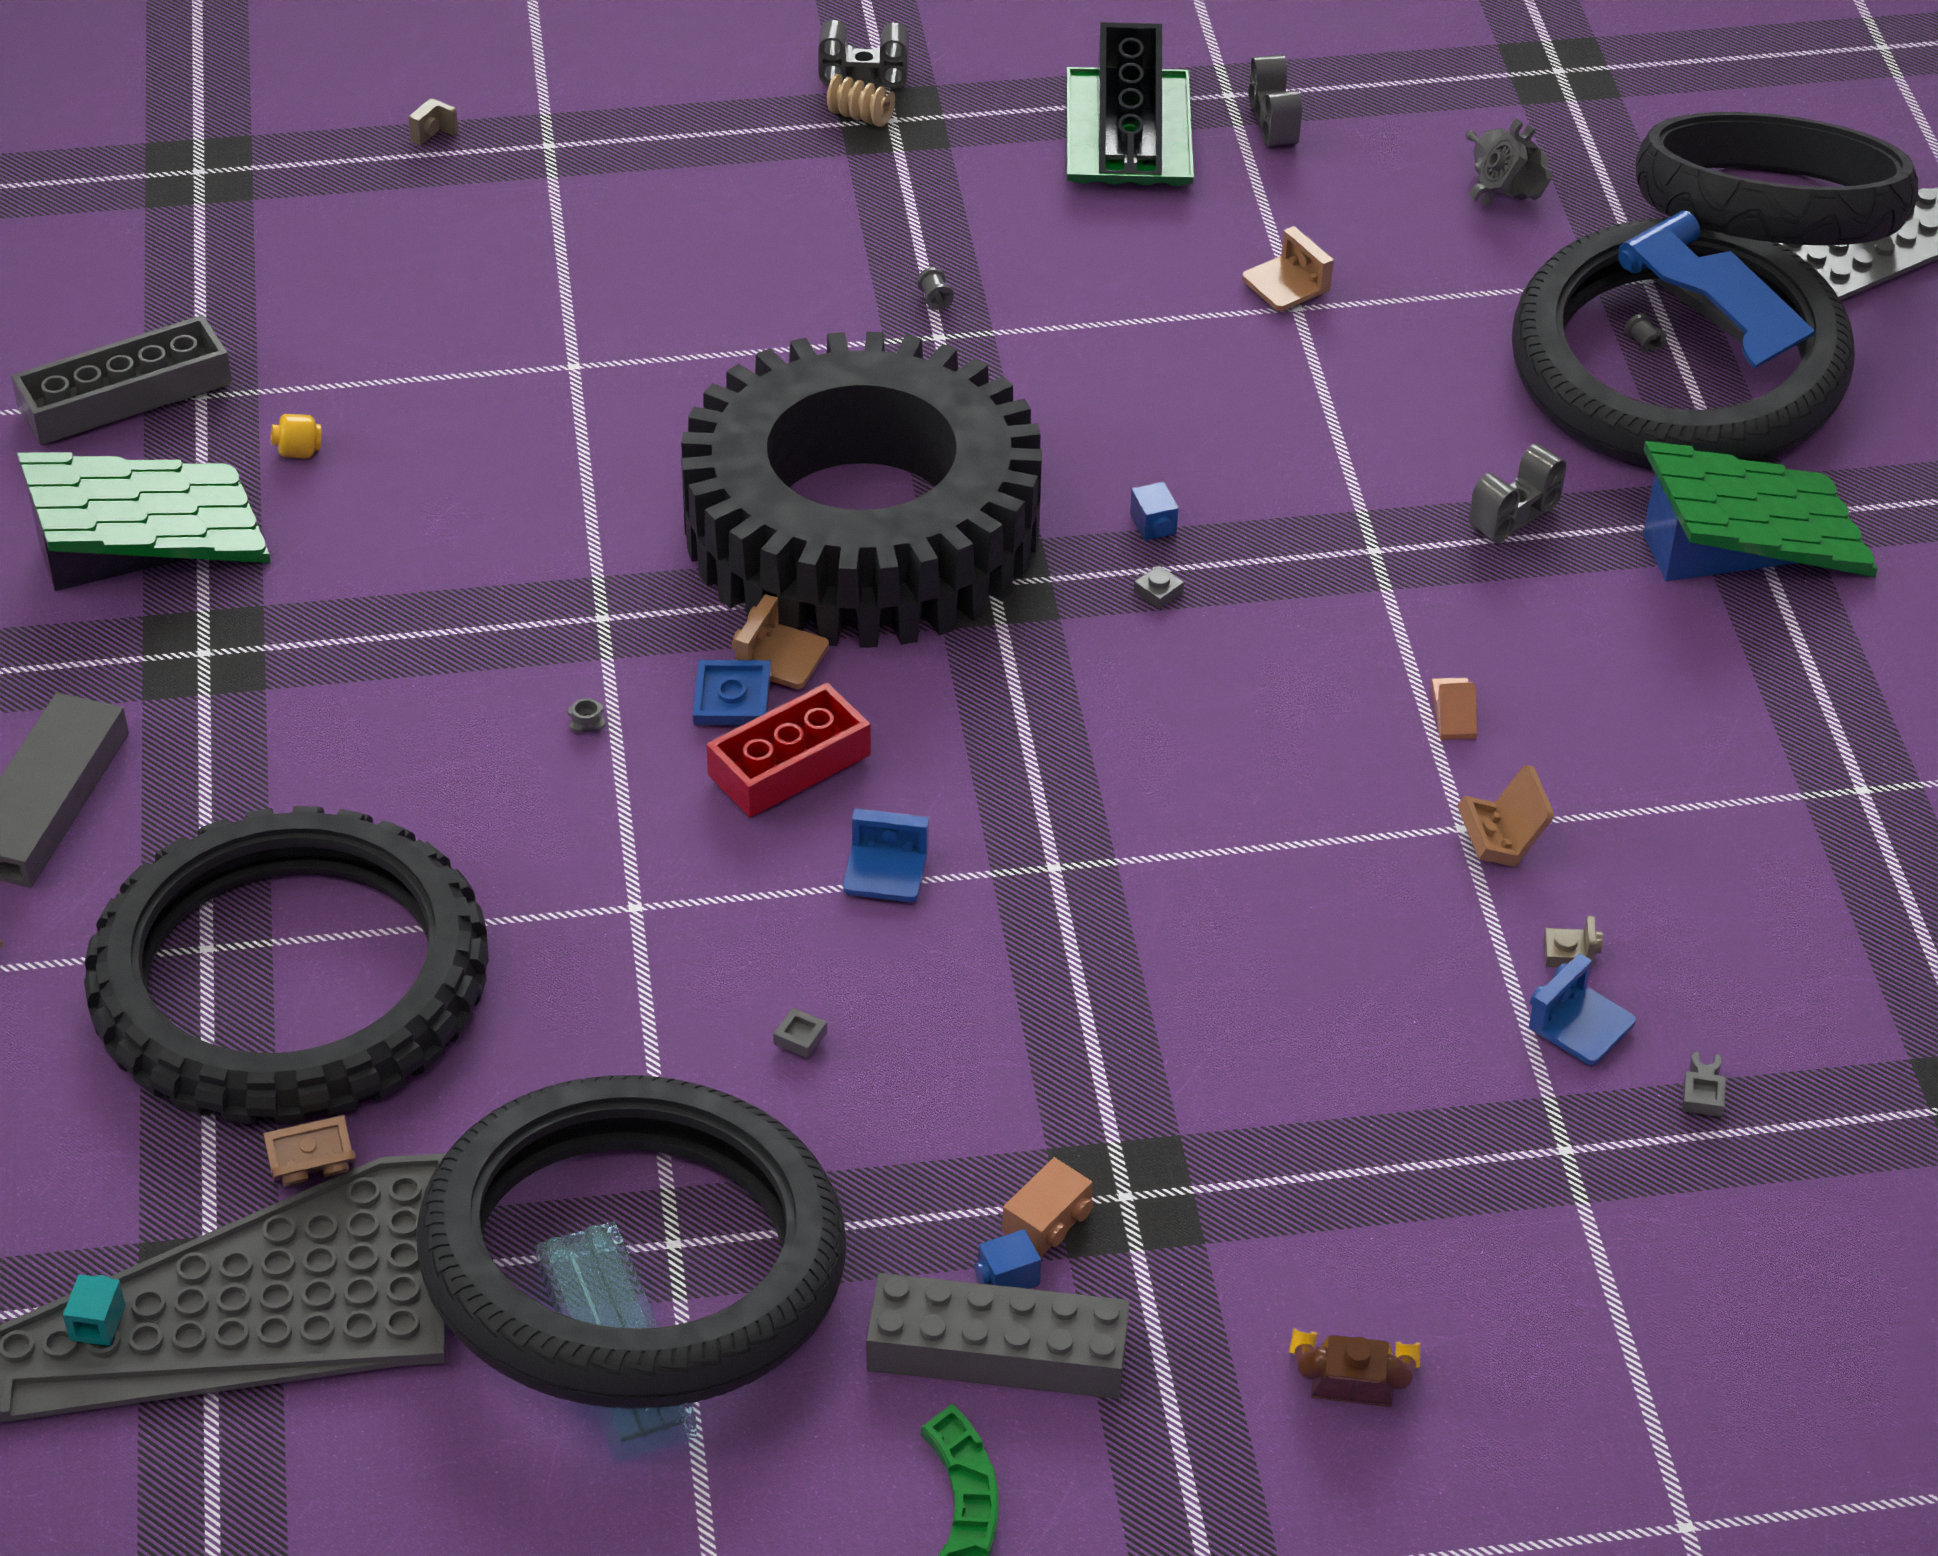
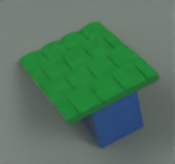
(1742, 515)

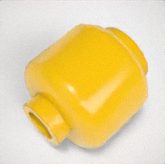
(296, 436)

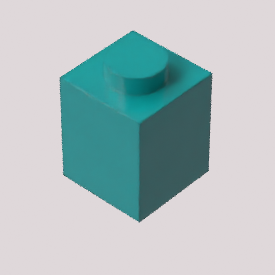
(94, 1309)

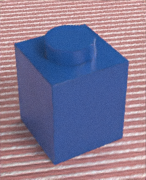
(1154, 511)
(1009, 1262)

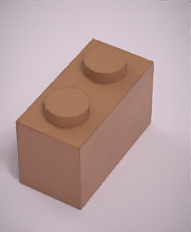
(1049, 1205)

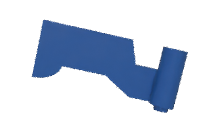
(1724, 279)

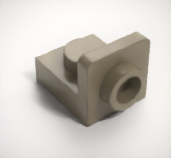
(430, 119)
(1566, 944)

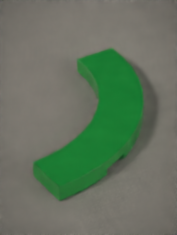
(971, 1481)

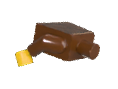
(1354, 1367)

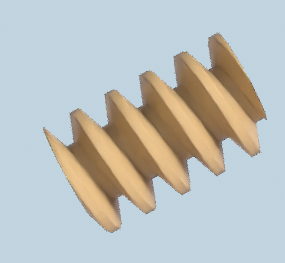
(860, 101)

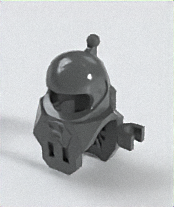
(1498, 158)

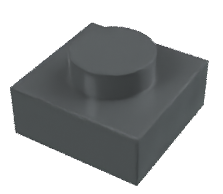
(1158, 586)
(800, 1033)

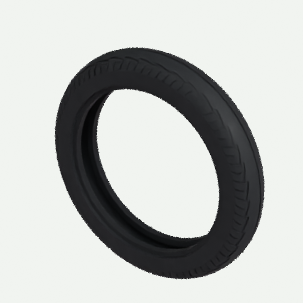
(1622, 424)
(615, 1363)

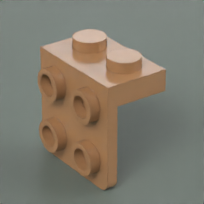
(1294, 276)
(791, 651)
(1512, 824)
(308, 1150)

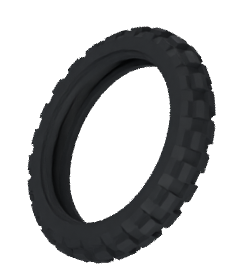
(304, 1081)

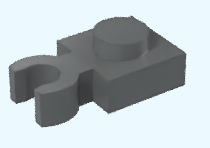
(1704, 1088)

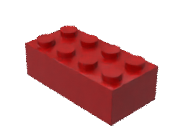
(788, 749)

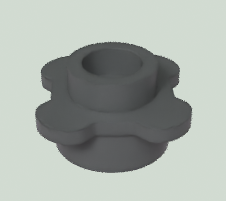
(586, 715)

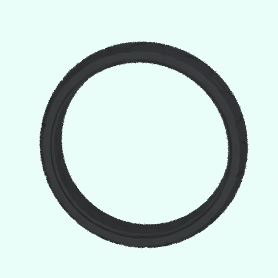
(1870, 205)

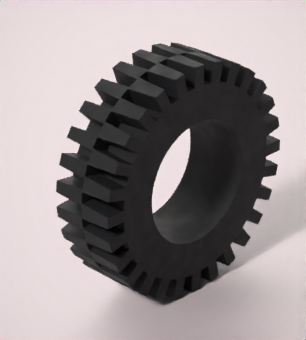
(873, 563)

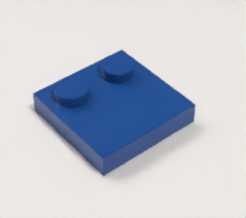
(731, 691)

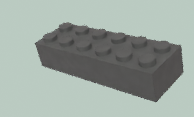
(121, 379)
(997, 1335)

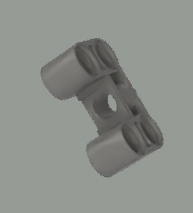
(881, 66)
(1274, 107)
(1505, 508)

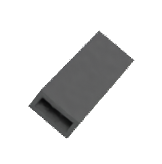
(53, 780)

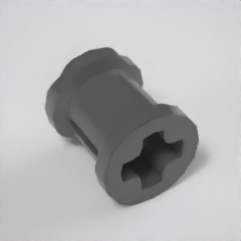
(937, 292)
(1644, 333)

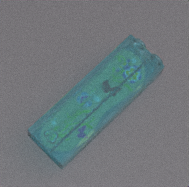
(596, 1283)

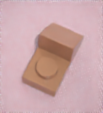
(1455, 707)

